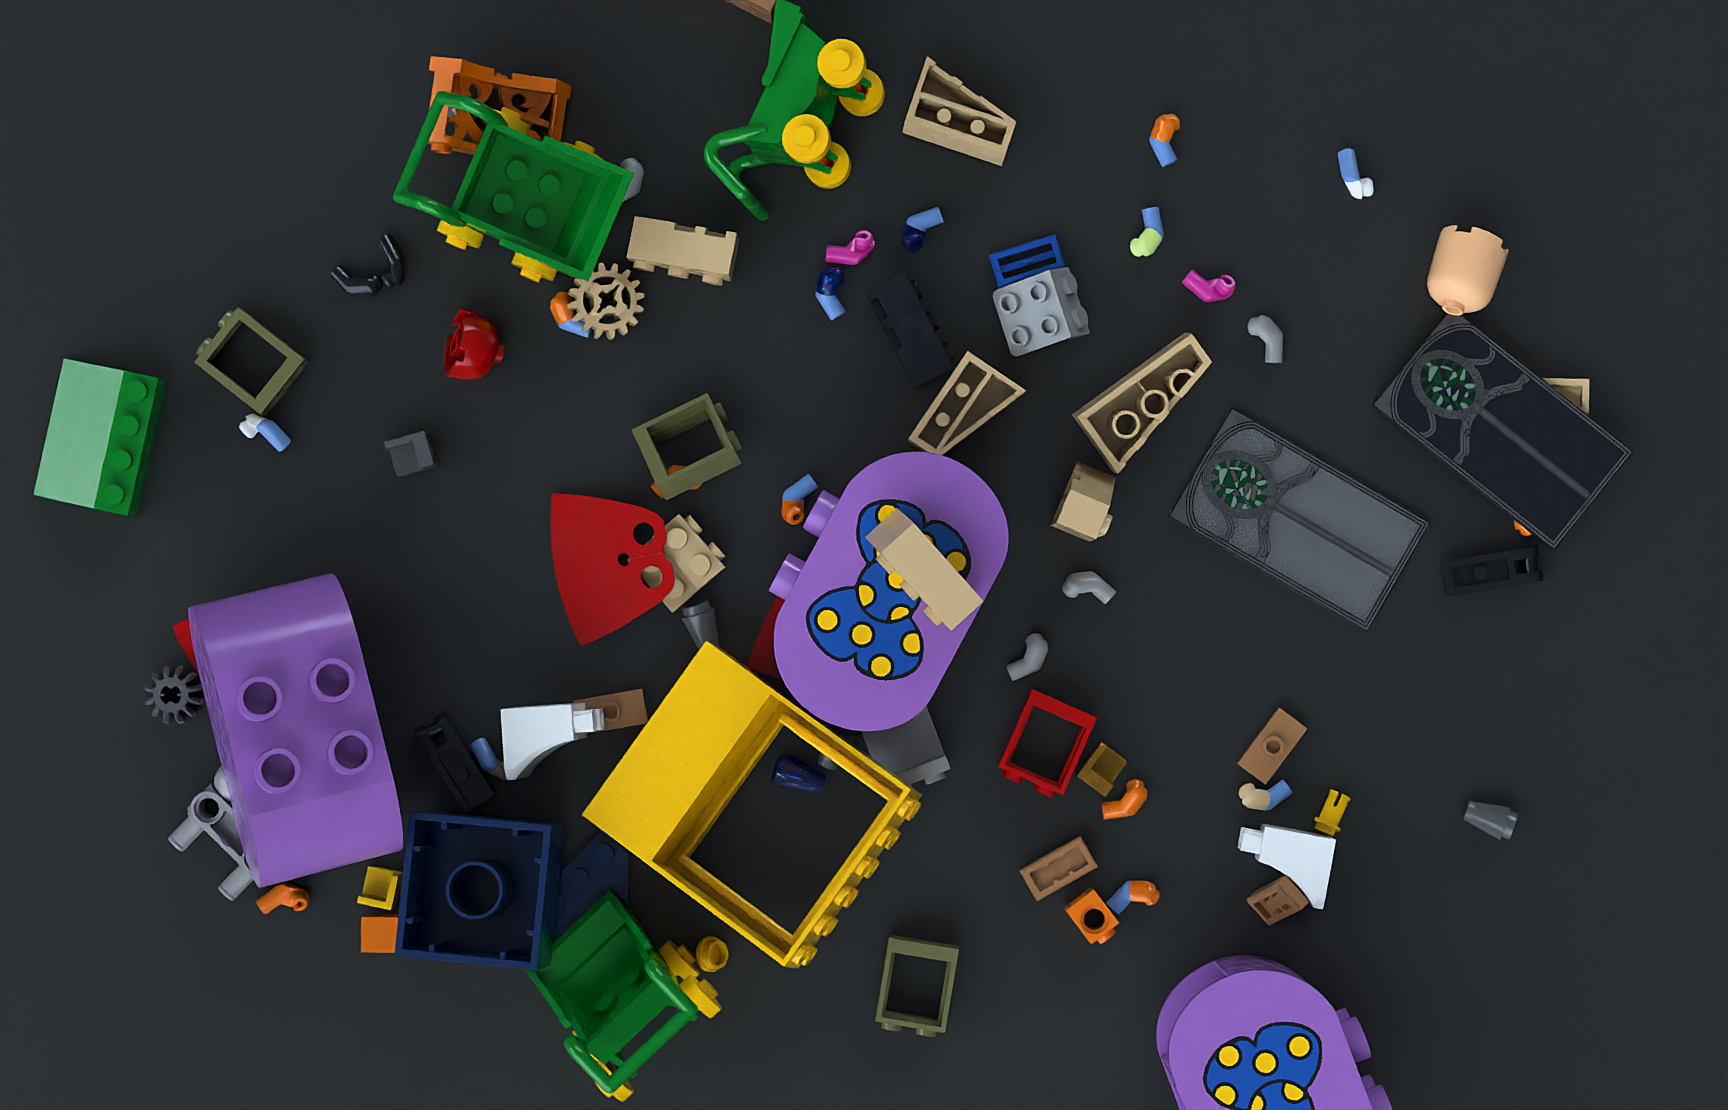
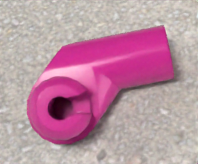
(852, 253)
(1212, 289)

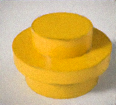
(711, 954)

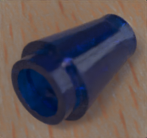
(797, 775)

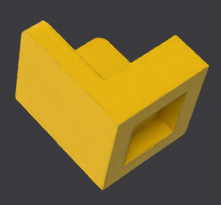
(381, 888)

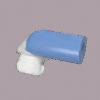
(1351, 177)
(268, 428)

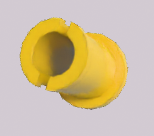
(1330, 815)

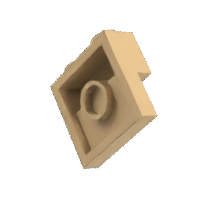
(691, 560)

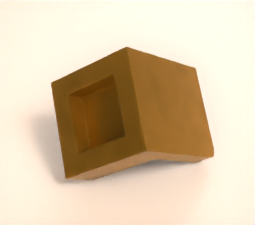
(1101, 768)

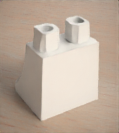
(538, 730)
(1296, 853)

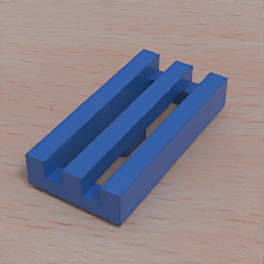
(999, 270)

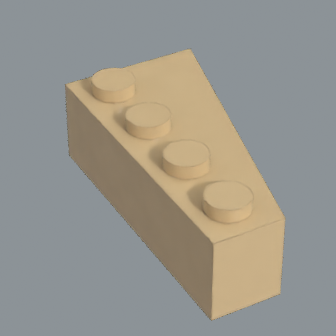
(1135, 405)

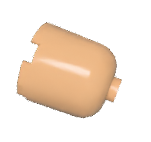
(1465, 269)

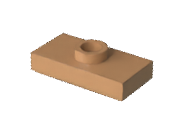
(619, 709)
(1271, 745)
(1058, 868)
(1277, 900)

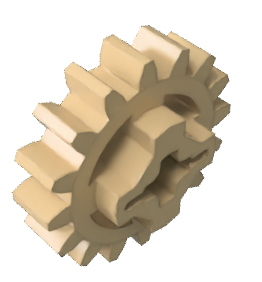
(618, 311)

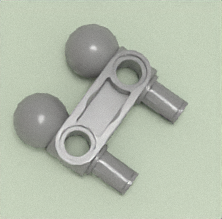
(220, 828)

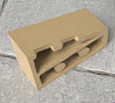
(956, 117)
(683, 250)
(964, 405)
(1085, 503)
(923, 569)

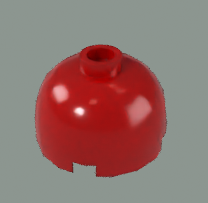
(472, 347)

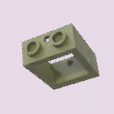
(280, 381)
(675, 423)
(920, 948)

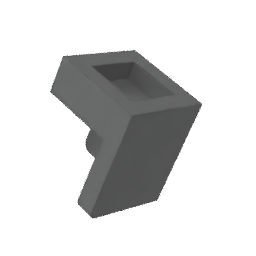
(412, 453)

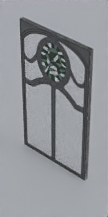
(1299, 519)

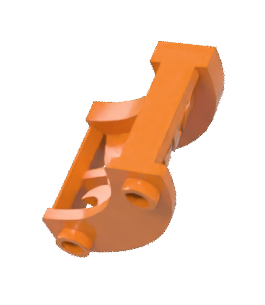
(457, 76)

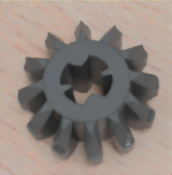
(160, 694)

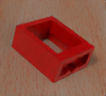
(1017, 773)

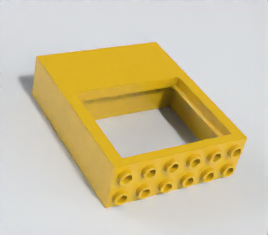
(694, 763)

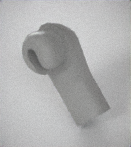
(632, 165)
(1270, 334)
(1087, 582)
(1033, 658)

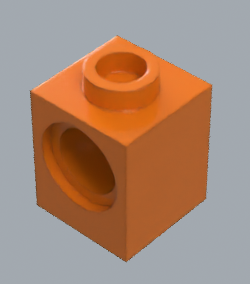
(1086, 901)
(379, 933)

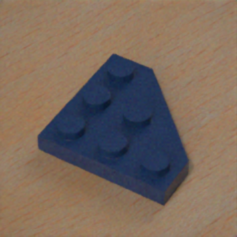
(589, 876)

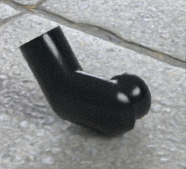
(394, 260)
(356, 286)

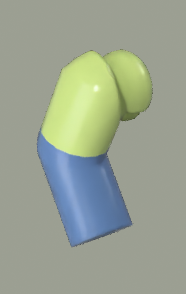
(1151, 236)

